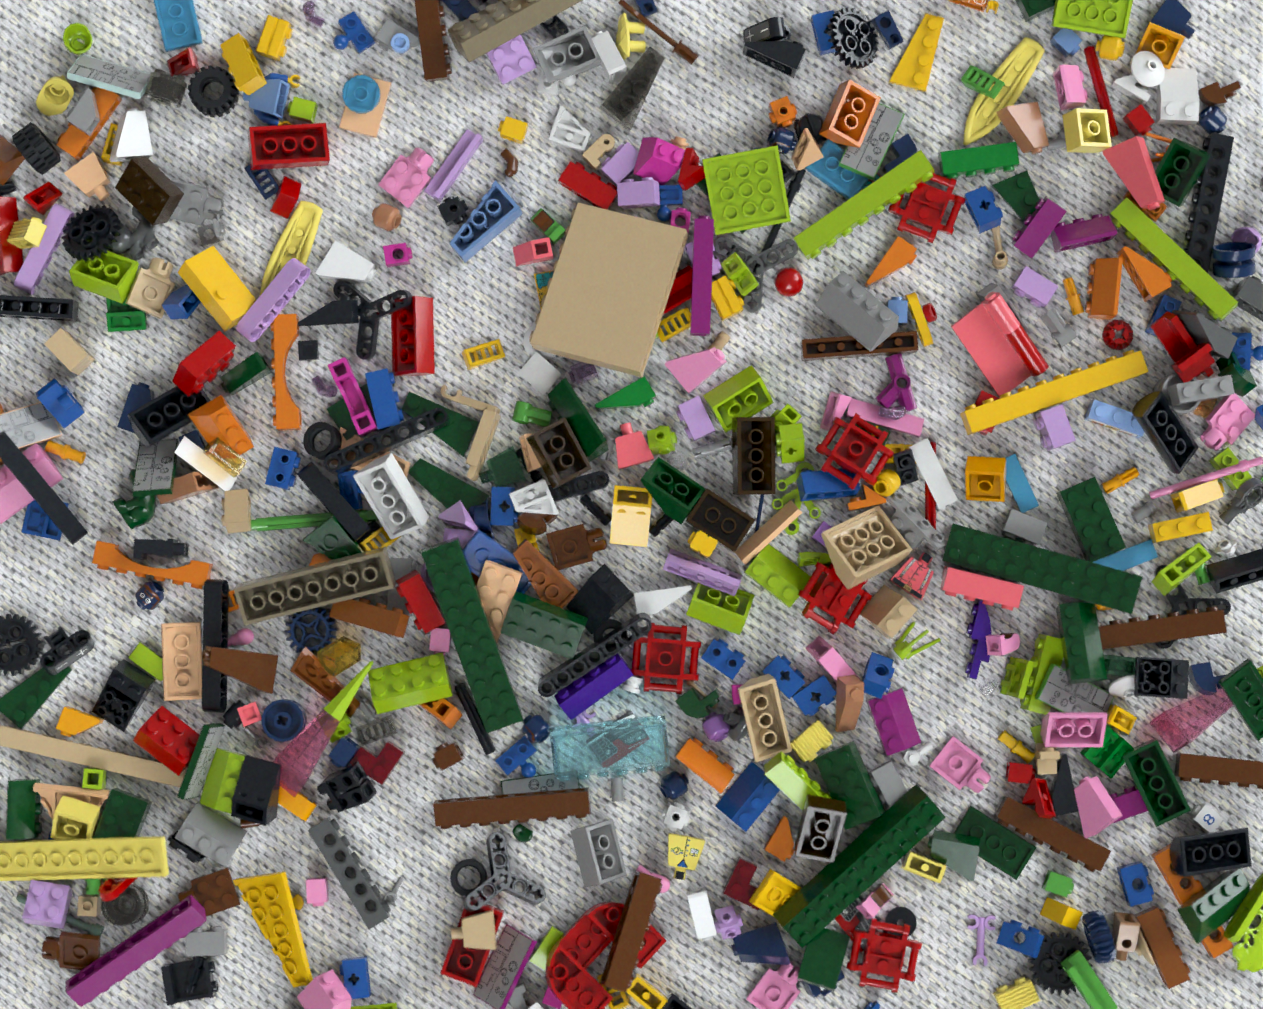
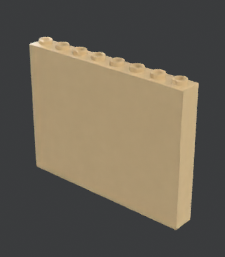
(609, 289)

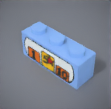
(1113, 418)

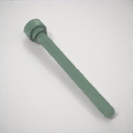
(91, 929)

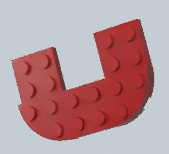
(580, 947)

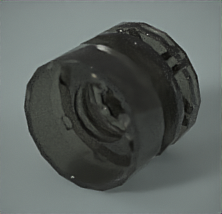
(118, 913)

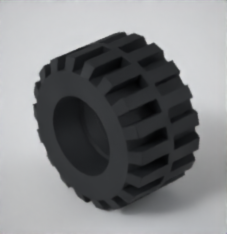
(217, 106)
(36, 148)

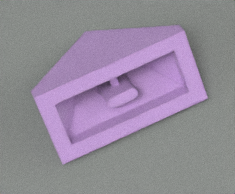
(458, 517)

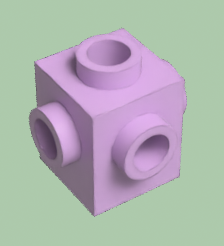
(728, 922)

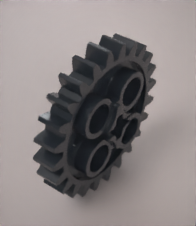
(852, 38)
(91, 232)
(16, 660)
(1051, 977)

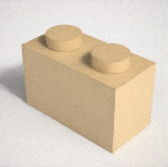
(237, 511)

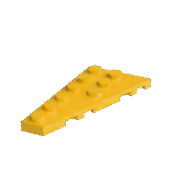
(276, 917)

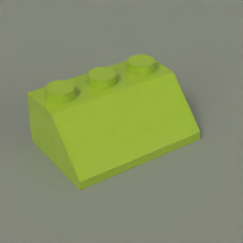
(105, 276)
(738, 397)
(777, 575)
(720, 608)
(222, 780)

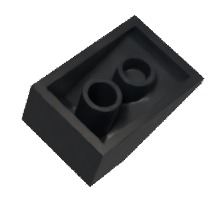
(779, 55)
(600, 598)

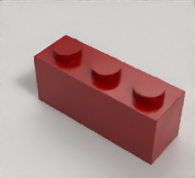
(588, 186)
(419, 602)

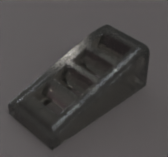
(393, 730)

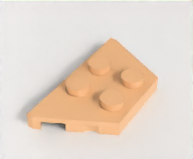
(52, 795)

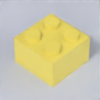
(1086, 130)
(74, 819)

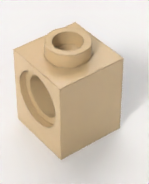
(89, 905)

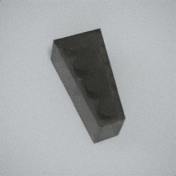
(632, 91)

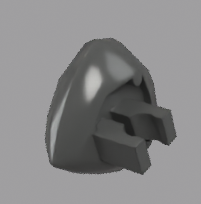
(737, 724)

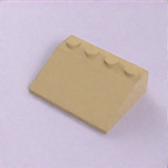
(865, 546)

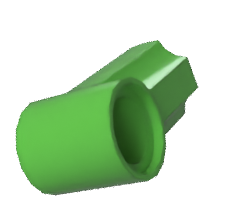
(526, 413)

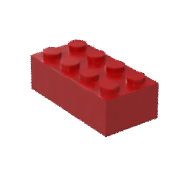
(288, 146)
(468, 963)

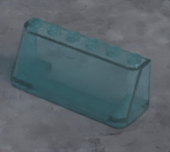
(609, 747)

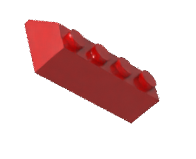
(413, 338)

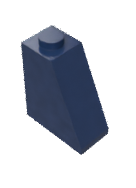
(137, 397)
(761, 946)

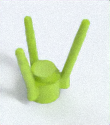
(903, 648)

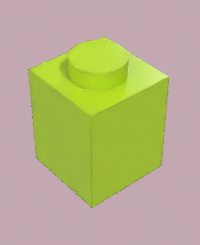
(302, 110)
(94, 778)

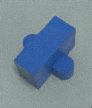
(60, 402)

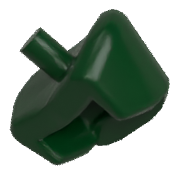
(522, 833)

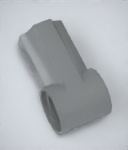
(1060, 330)

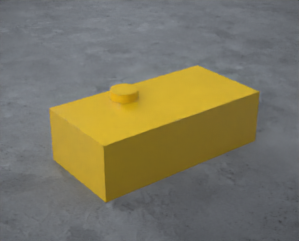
(217, 287)

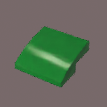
(124, 317)
(1109, 757)

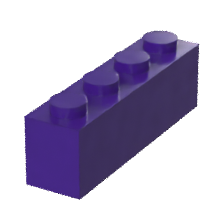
(593, 686)

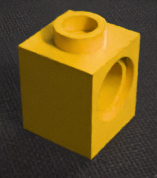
(513, 129)

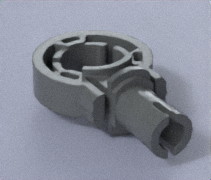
(1242, 501)

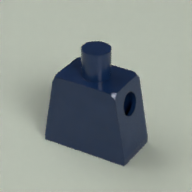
(1174, 17)

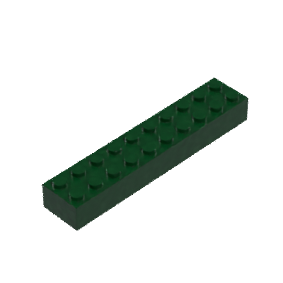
(1042, 568)
(472, 634)
(859, 866)

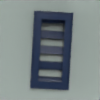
(268, 175)

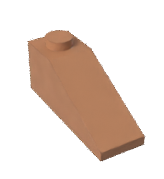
(848, 702)

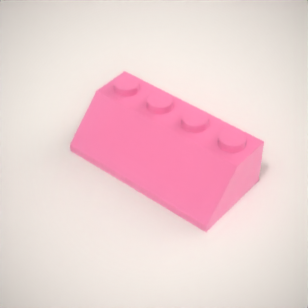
(13, 494)

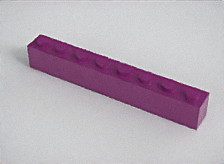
(135, 951)

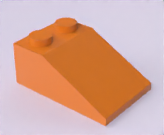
(1146, 276)

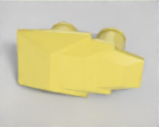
(623, 41)

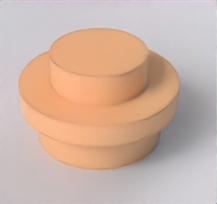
(679, 142)

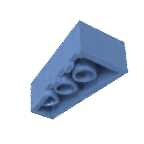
(485, 222)

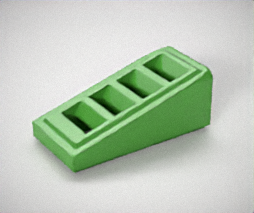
(972, 76)

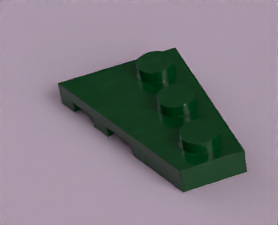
(1018, 194)

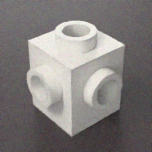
(678, 809)

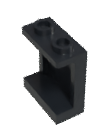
(175, 976)

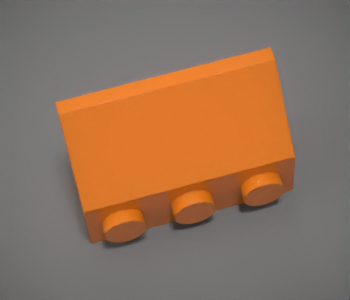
(849, 114)
(1104, 288)
(218, 420)
(705, 764)

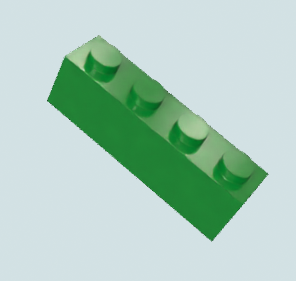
(978, 160)

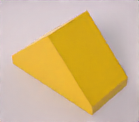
(1120, 719)
(1061, 913)

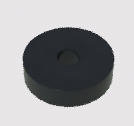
(901, 913)

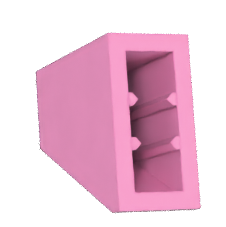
(696, 367)
(829, 659)
(1095, 806)

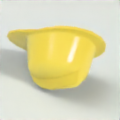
(54, 96)

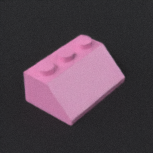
(1073, 729)

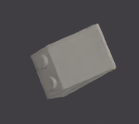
(567, 55)

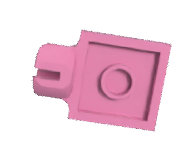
(408, 176)
(1226, 422)
(960, 766)
(776, 988)

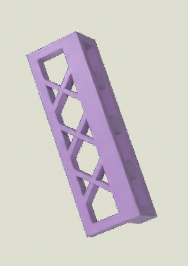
(453, 165)
(702, 572)

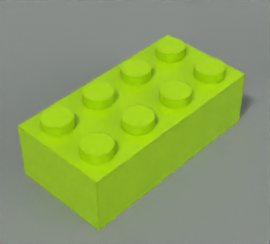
(410, 683)

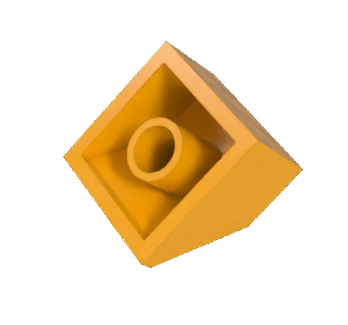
(985, 478)

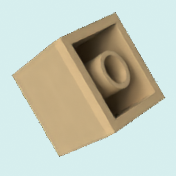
(888, 611)

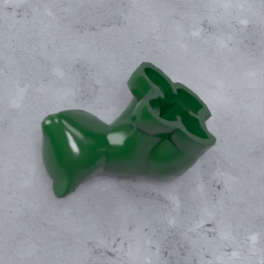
(137, 510)

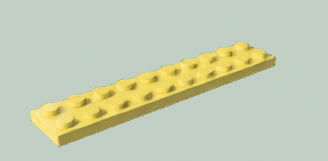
(83, 858)

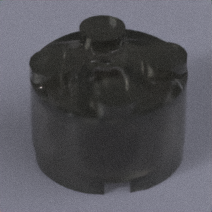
(165, 88)

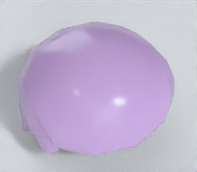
(1249, 235)

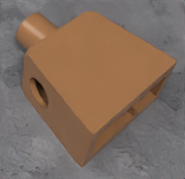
(1125, 934)

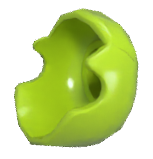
(74, 32)

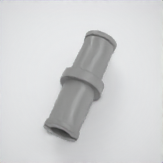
(711, 448)

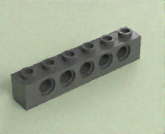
(370, 917)

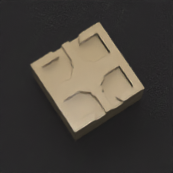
(69, 351)

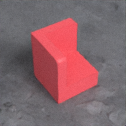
(249, 714)

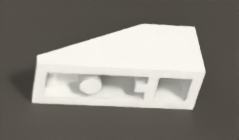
(655, 601)

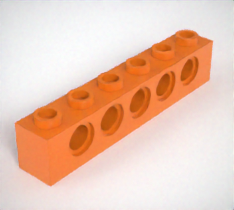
(1214, 946)

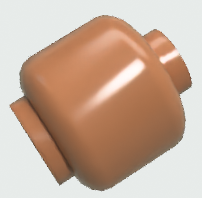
(386, 217)

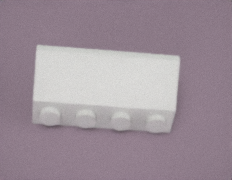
(391, 496)

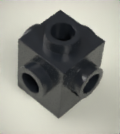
(453, 217)

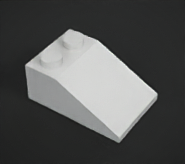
(1178, 97)

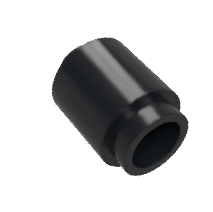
(231, 716)

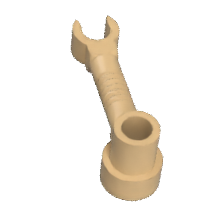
(999, 253)

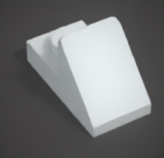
(1127, 86)

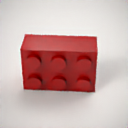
(204, 364)
(168, 740)

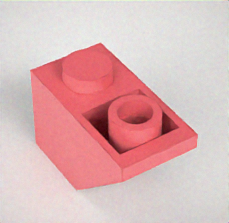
(533, 252)

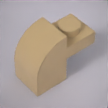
(1045, 759)

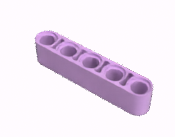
(40, 257)
(273, 299)

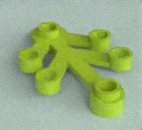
(795, 494)

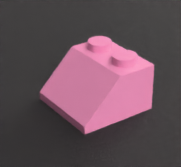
(1069, 87)
(325, 993)

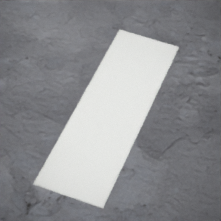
(195, 457)
(933, 473)

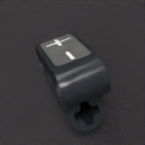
(767, 30)
(60, 644)

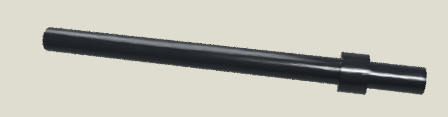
(793, 188)

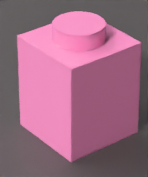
(440, 640)
(317, 891)

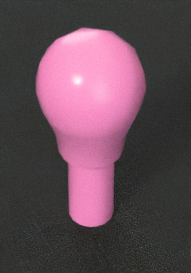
(242, 637)
(665, 881)

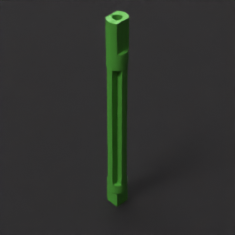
(302, 521)

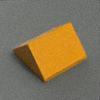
(1162, 43)

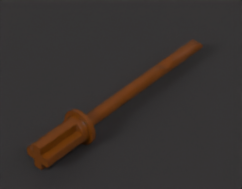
(679, 48)

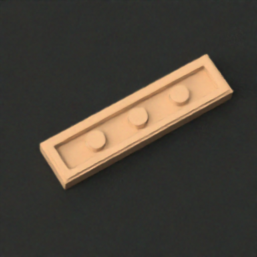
(768, 532)

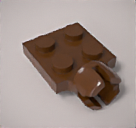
(575, 545)
(213, 891)
(72, 949)

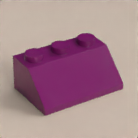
(1082, 233)
(893, 722)

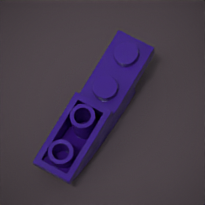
(978, 631)

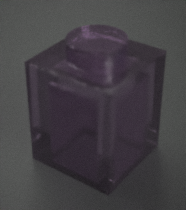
(582, 373)

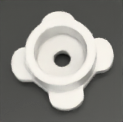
(1226, 548)

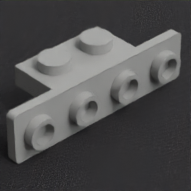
(912, 524)

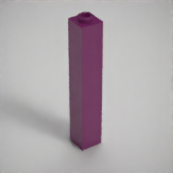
(701, 276)

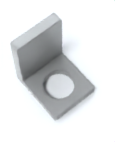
(218, 229)

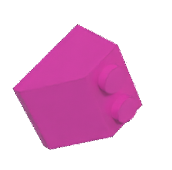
(658, 159)

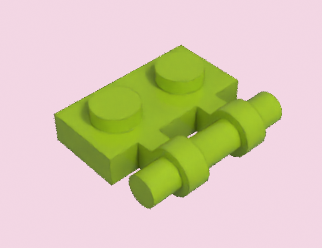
(1016, 677)

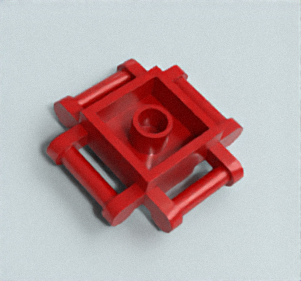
(927, 206)
(854, 451)
(831, 596)
(666, 658)
(884, 955)

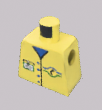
(683, 853)

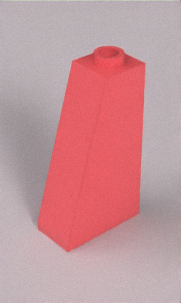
(1136, 171)

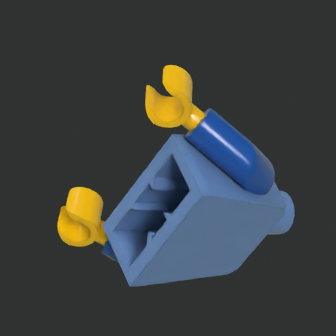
(271, 99)

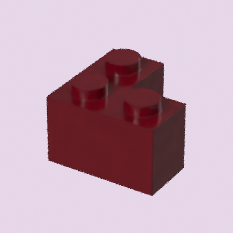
(379, 766)
(739, 884)

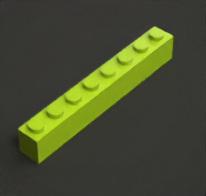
(864, 204)
(1173, 259)

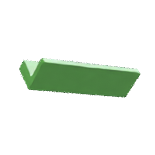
(1087, 982)

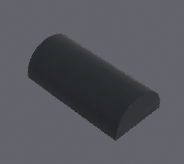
(165, 414)
(1165, 430)
(1211, 852)

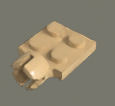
(151, 288)

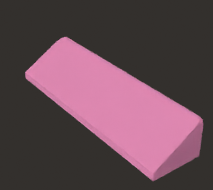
(908, 424)

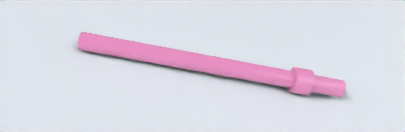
(1243, 466)

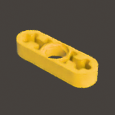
(917, 313)

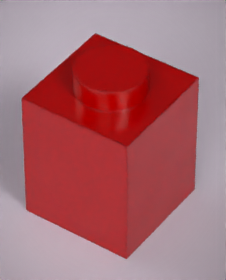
(1139, 120)
(1019, 772)

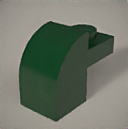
(1242, 378)
(696, 707)

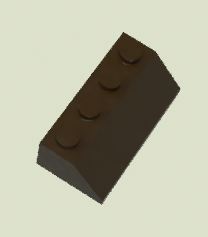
(753, 455)

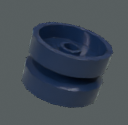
(1233, 259)
(273, 724)

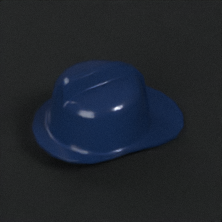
(481, 518)

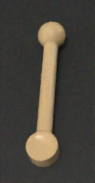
(691, 683)

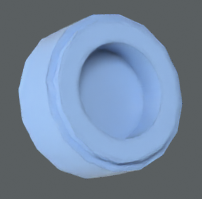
(400, 43)

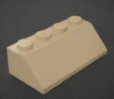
(764, 717)

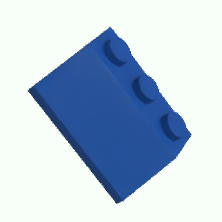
(748, 797)

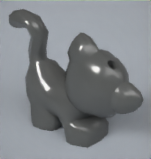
(142, 236)

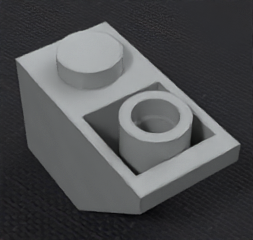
(85, 113)

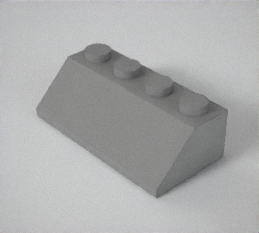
(857, 311)

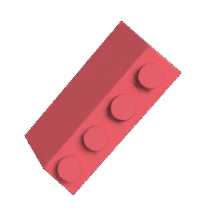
(982, 587)

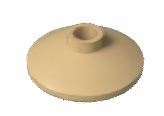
(1142, 948)

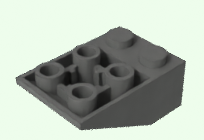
(1207, 331)

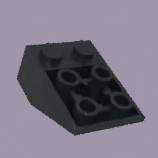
(1161, 677)
(123, 694)
(257, 791)

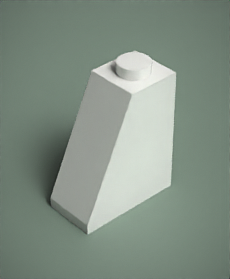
(611, 60)
(132, 137)
(345, 265)
(701, 914)

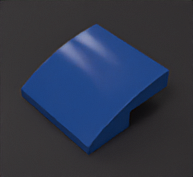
(38, 523)

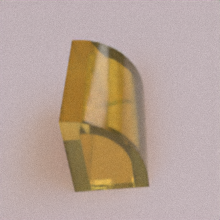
(225, 457)
(339, 655)

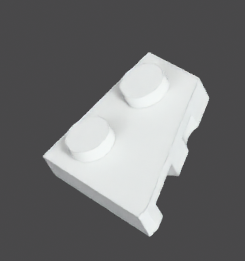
(568, 131)
(534, 499)

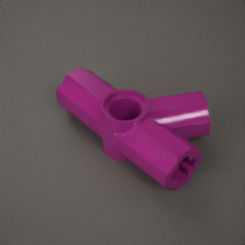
(892, 392)

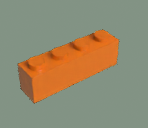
(76, 141)

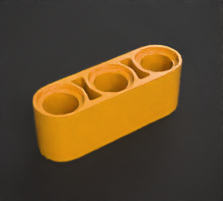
(297, 805)

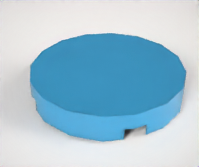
(361, 94)

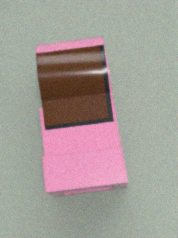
(1002, 643)
(874, 901)

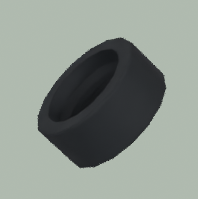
(311, 433)
(464, 863)

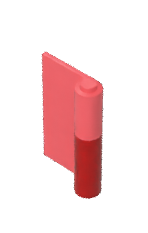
(999, 344)

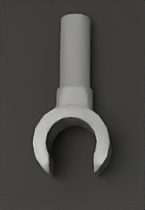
(255, 736)
(394, 891)

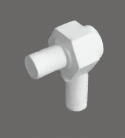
(912, 757)

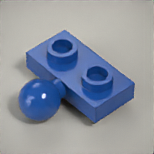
(355, 32)
(668, 196)
(1243, 350)
(350, 489)
(517, 756)

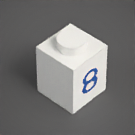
(1205, 817)

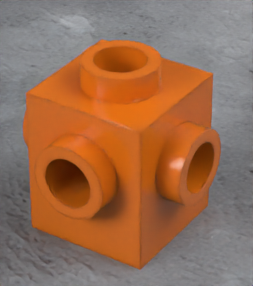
(782, 105)

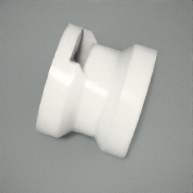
(632, 685)

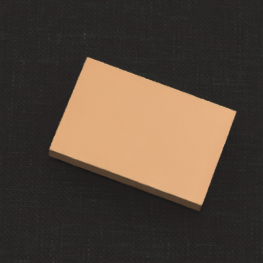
(369, 122)

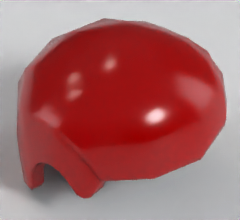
(788, 281)

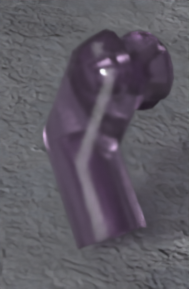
(309, 13)
(324, 390)
(893, 413)

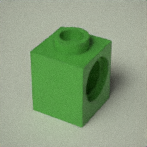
(1058, 884)

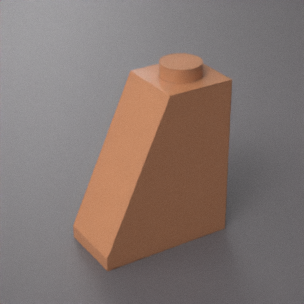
(1025, 126)
(188, 486)

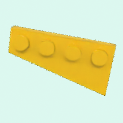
(918, 58)

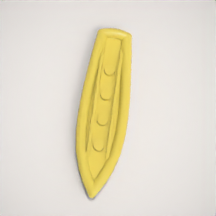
(1015, 73)
(294, 241)

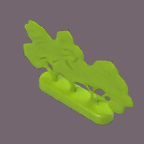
(1252, 956)

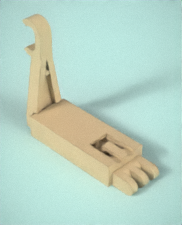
(484, 434)

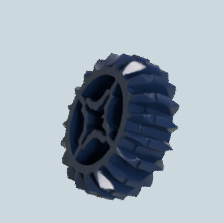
(305, 638)
(1098, 936)

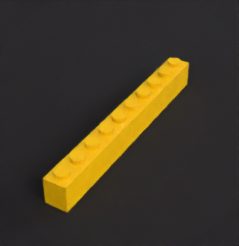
(1053, 392)

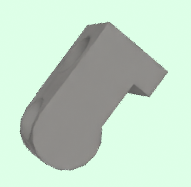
(517, 999)

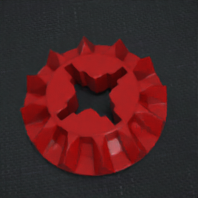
(1108, 335)

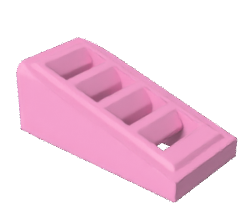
(835, 407)

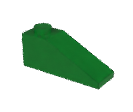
(631, 396)

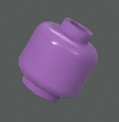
(715, 727)

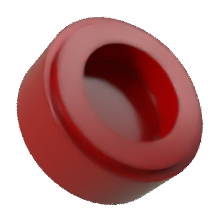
(929, 312)

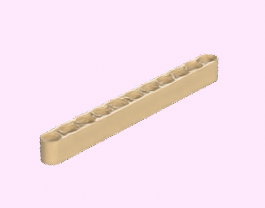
(88, 755)

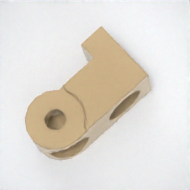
(597, 150)

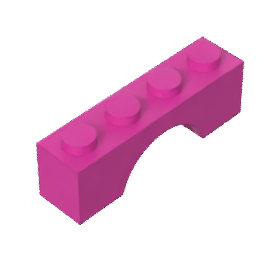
(353, 396)

